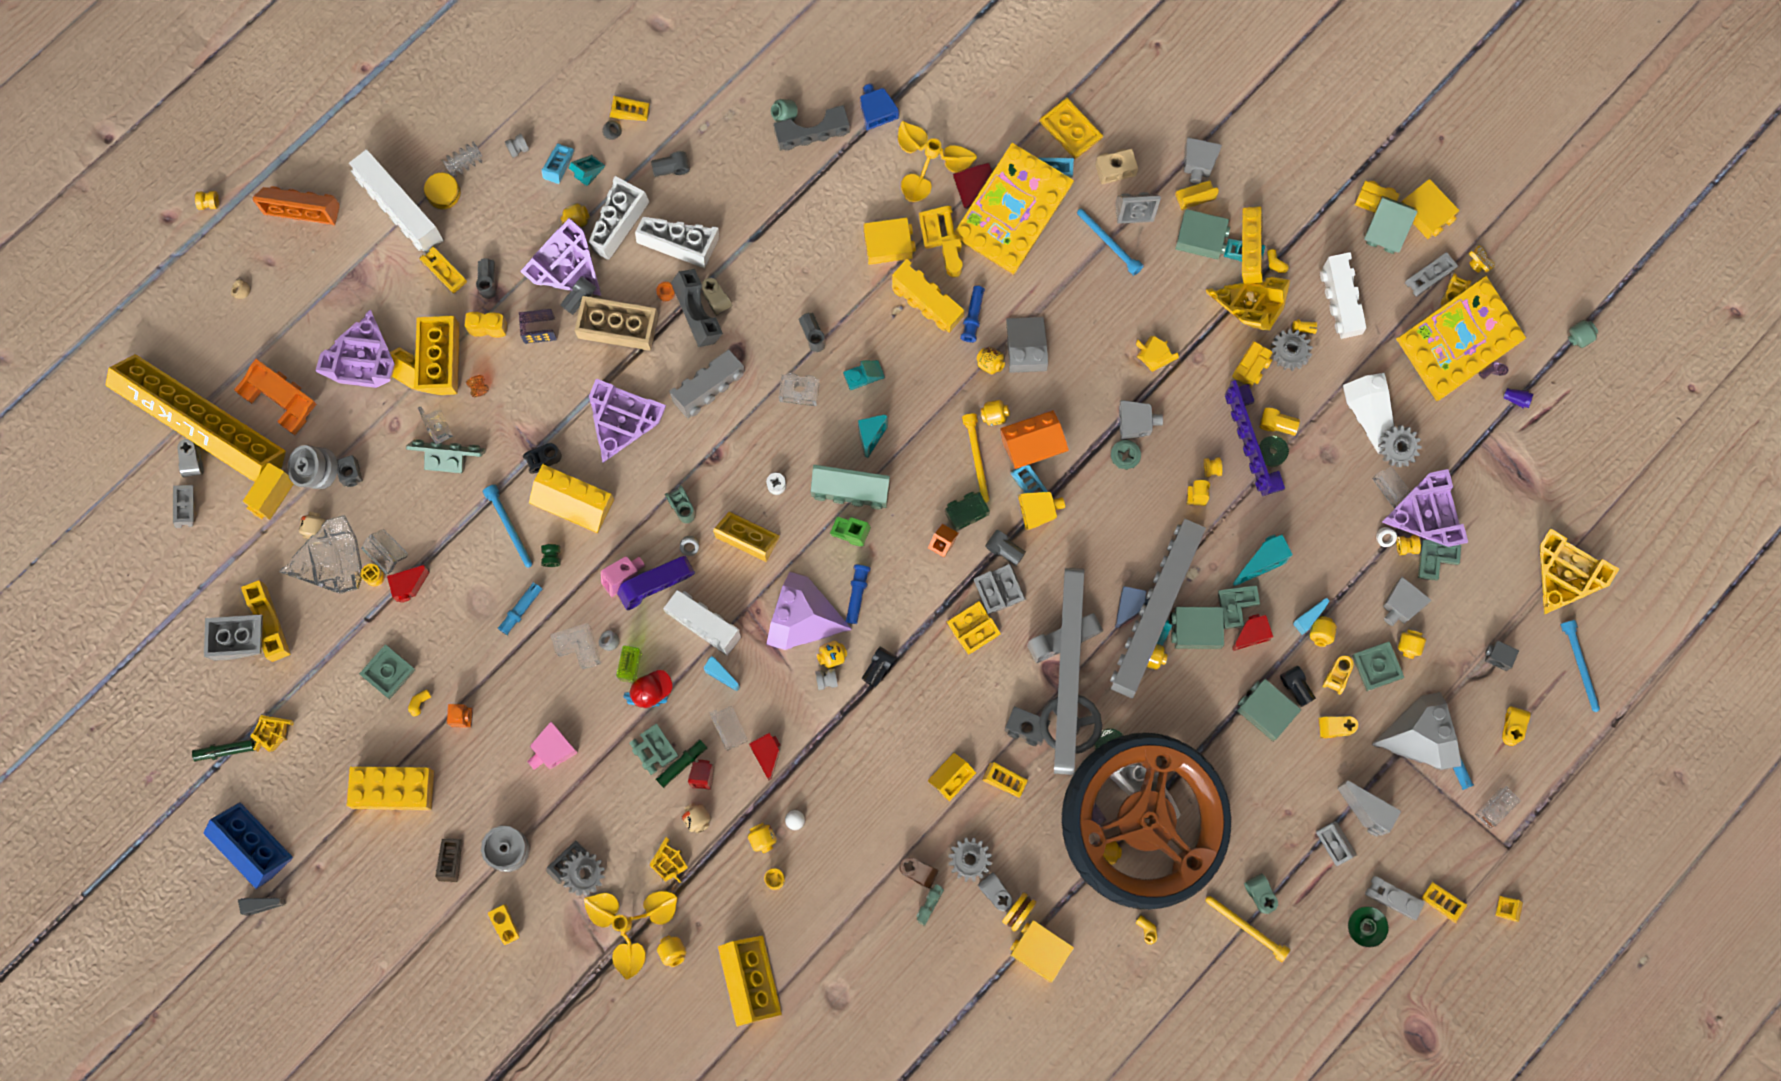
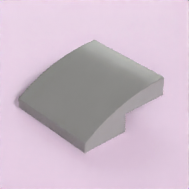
(999, 589)

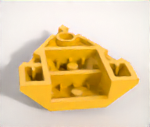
(1254, 303)
(1570, 572)

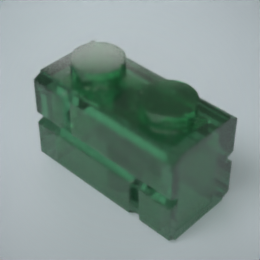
(966, 511)

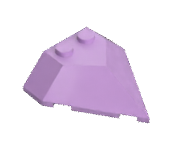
(562, 260)
(358, 356)
(621, 417)
(1430, 511)
(803, 615)

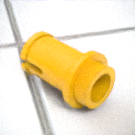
(1303, 326)

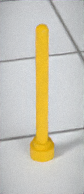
(970, 421)
(1278, 950)

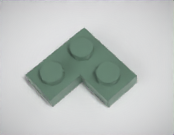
(1432, 555)
(1233, 600)

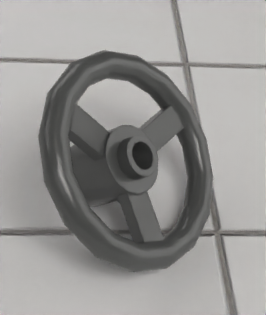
(1094, 719)

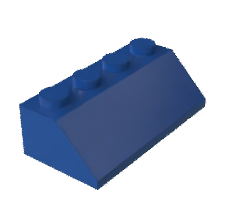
(247, 844)

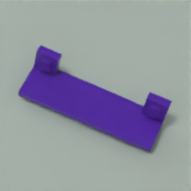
(1238, 398)

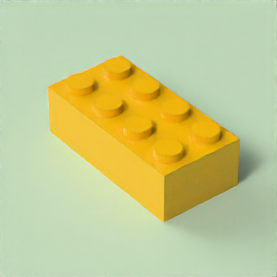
(390, 788)

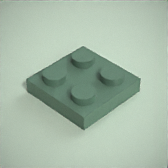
(1378, 666)
(387, 671)

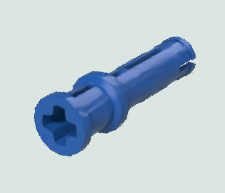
(971, 323)
(858, 585)

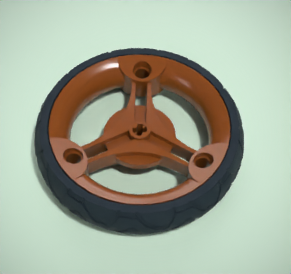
(1144, 836)

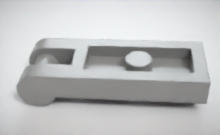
(1432, 274)
(1395, 898)

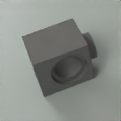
(346, 464)
(1501, 655)

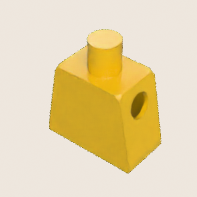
(1039, 508)

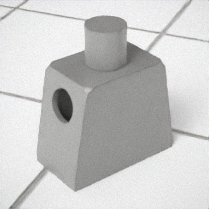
(1200, 158)
(1137, 420)
(1404, 602)

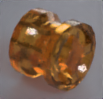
(477, 386)

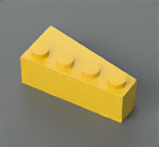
(926, 297)

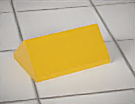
(746, 536)

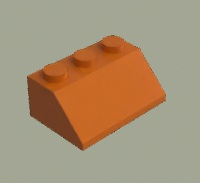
(1034, 439)

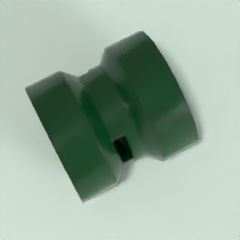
(550, 555)

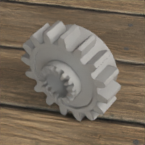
(1297, 343)
(1408, 450)
(963, 868)
(592, 873)

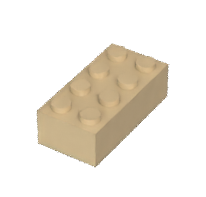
(616, 323)

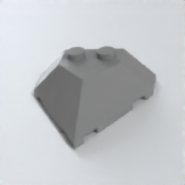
(1424, 734)

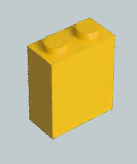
(1433, 209)
(888, 241)
(268, 492)
(1041, 950)

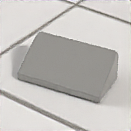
(1336, 843)

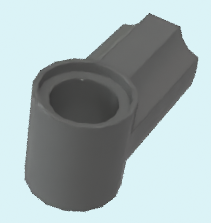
(676, 164)
(486, 277)
(574, 298)
(812, 331)
(1001, 545)

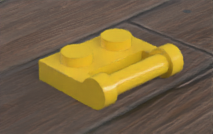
(931, 226)

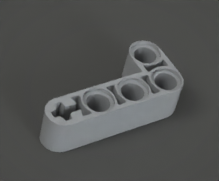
(1046, 646)

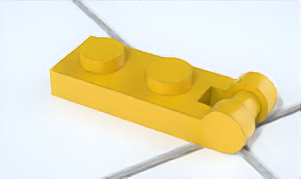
(443, 270)

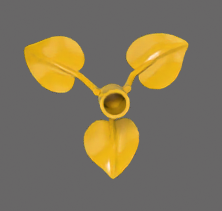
(913, 138)
(602, 910)

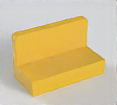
(1196, 195)
(404, 366)
(952, 776)

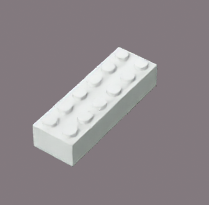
(395, 202)

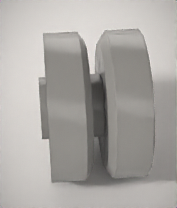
(312, 467)
(493, 846)

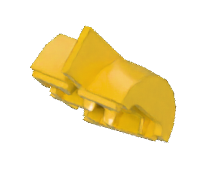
(1155, 353)
(270, 732)
(668, 862)

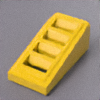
(624, 102)
(994, 782)
(1455, 901)

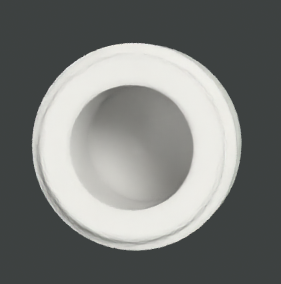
(1386, 530)
(795, 820)

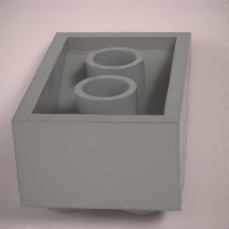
(1136, 207)
(1026, 344)
(233, 637)
(1369, 809)

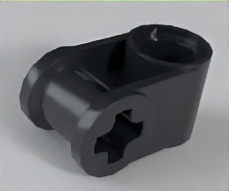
(541, 457)

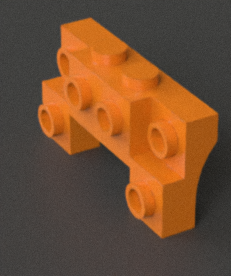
(274, 385)

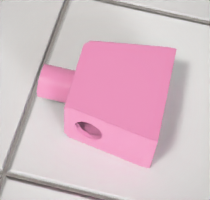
(620, 572)
(550, 748)

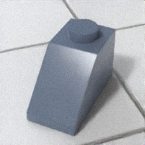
(1130, 605)

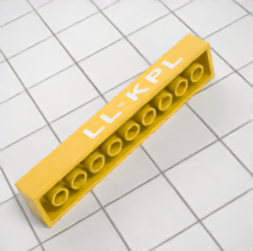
(194, 416)

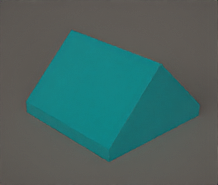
(871, 432)

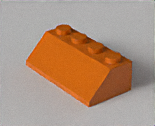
(297, 205)

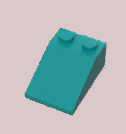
(1271, 555)

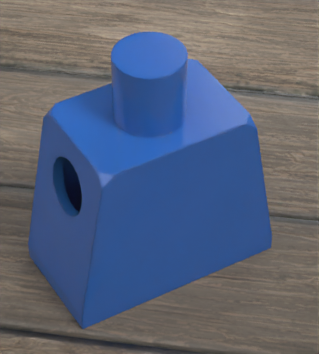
(877, 107)

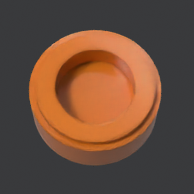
(665, 291)

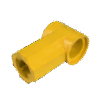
(1273, 420)

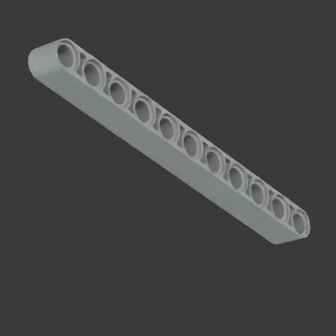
(1069, 671)

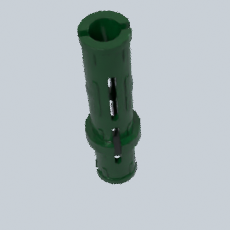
(200, 754)
(680, 764)

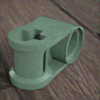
(679, 502)
(1260, 892)

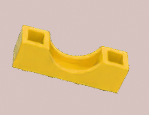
(1252, 245)
(260, 603)

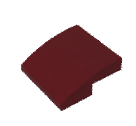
(971, 181)

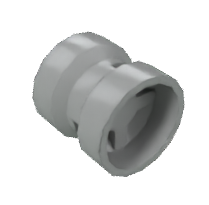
(517, 145)
(826, 679)

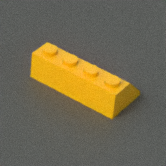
(437, 355)
(570, 498)
(749, 980)

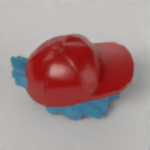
(650, 690)

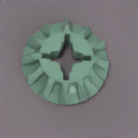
(1123, 446)

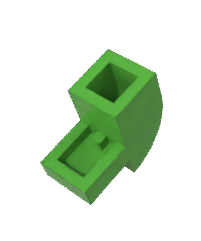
(851, 530)

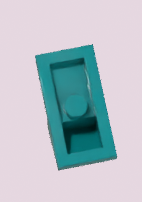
(586, 169)
(867, 373)

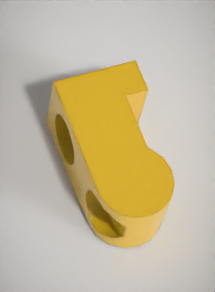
(950, 254)
(1198, 493)
(504, 924)

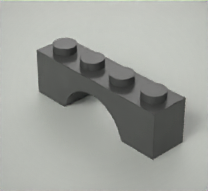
(791, 135)
(688, 289)

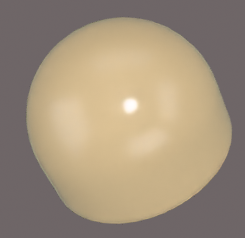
(243, 291)

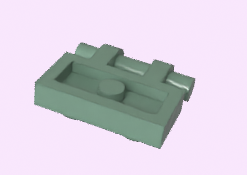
(659, 746)
(932, 899)

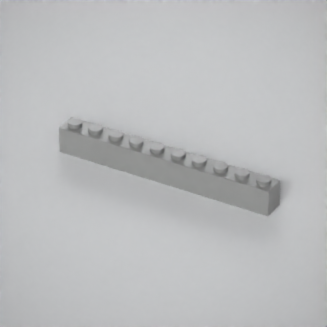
(1158, 608)

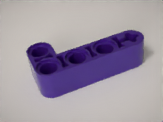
(655, 580)

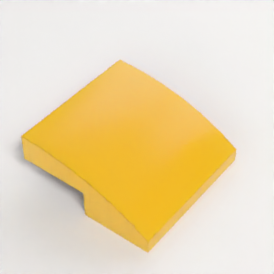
(973, 627)

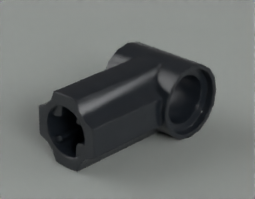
(881, 662)
(1296, 682)

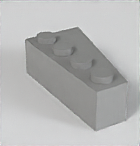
(707, 384)

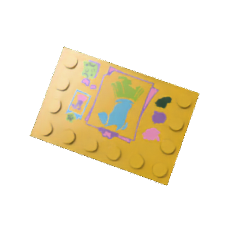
(1013, 208)
(1461, 338)

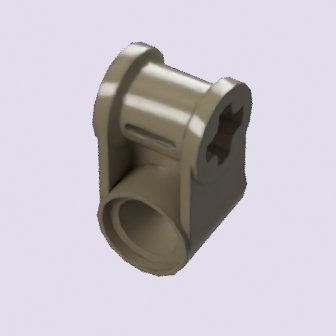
(716, 298)

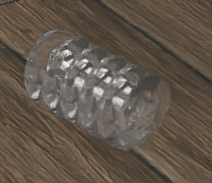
(463, 159)

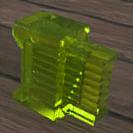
(628, 664)

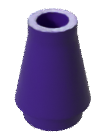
(1519, 397)

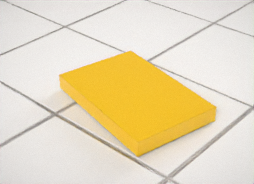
(1071, 128)

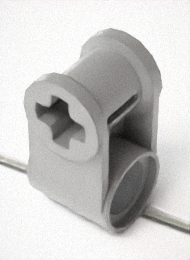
(189, 462)
(993, 890)

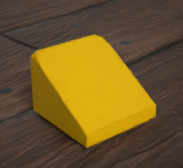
(1509, 908)

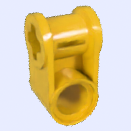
(1454, 287)
(1338, 678)
(1516, 722)
(1334, 726)

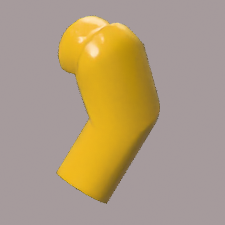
(1276, 264)
(416, 701)
(1150, 930)

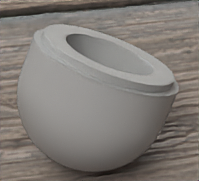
(687, 539)
(612, 643)

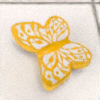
(1480, 260)

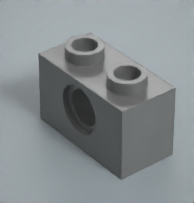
(1017, 719)

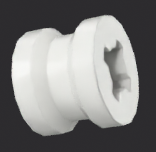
(775, 488)

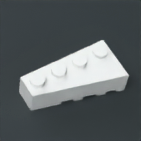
(617, 217)
(678, 240)
(1343, 296)
(703, 622)

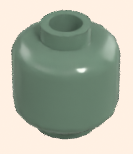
(783, 110)
(1583, 333)

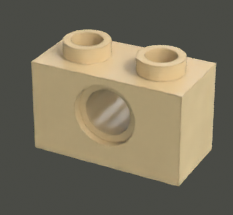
(1109, 173)

